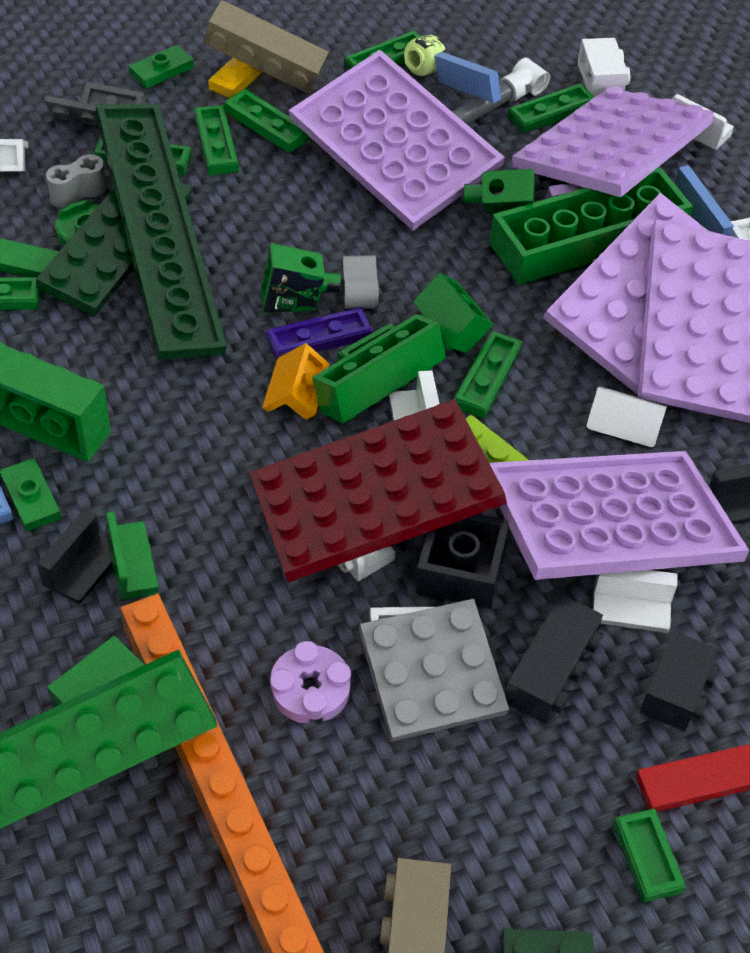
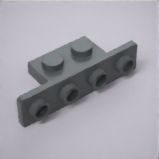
(93, 95)

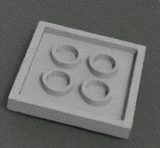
(433, 670)

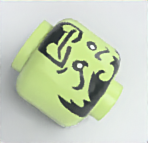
(420, 54)

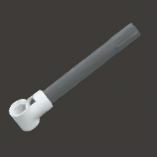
(523, 79)

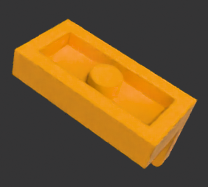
(293, 381)

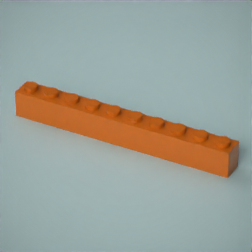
(228, 804)

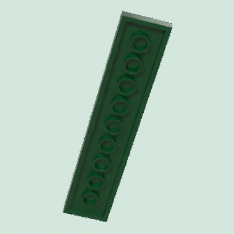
(160, 232)

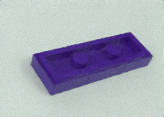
(320, 332)

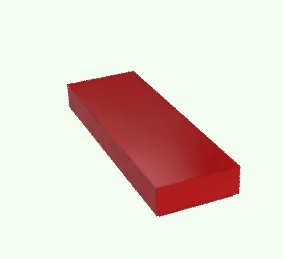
(695, 778)

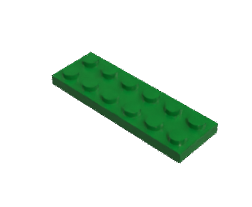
(99, 735)

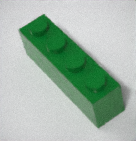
(379, 368)

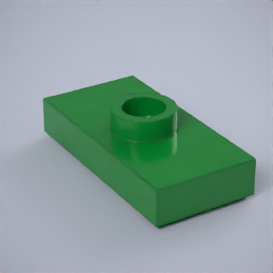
(161, 66)
(30, 494)

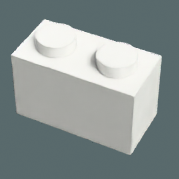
(602, 65)

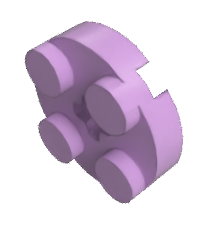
(305, 662)

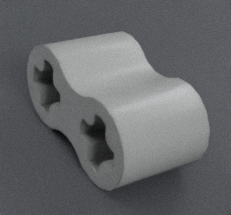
(76, 180)
(360, 282)

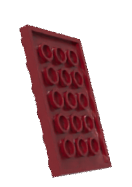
(375, 489)

